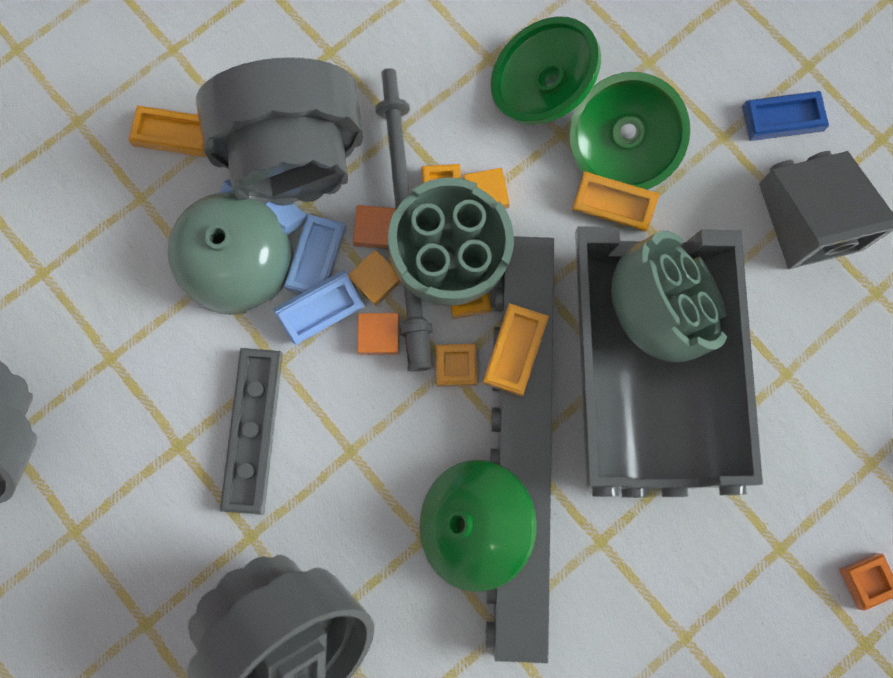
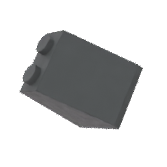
(824, 208)

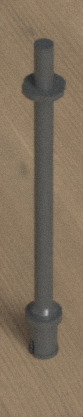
(416, 327)

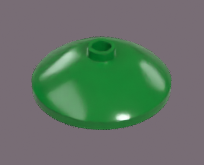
(546, 70)
(659, 137)
(496, 530)

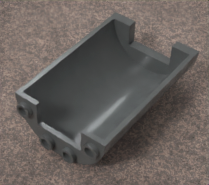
(656, 418)

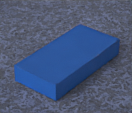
(785, 115)

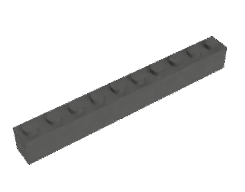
(524, 448)

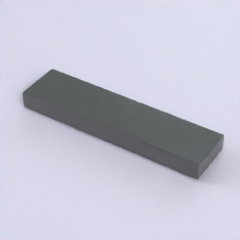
(251, 431)

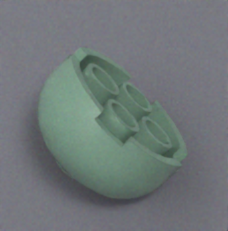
(455, 219)
(229, 253)
(667, 300)

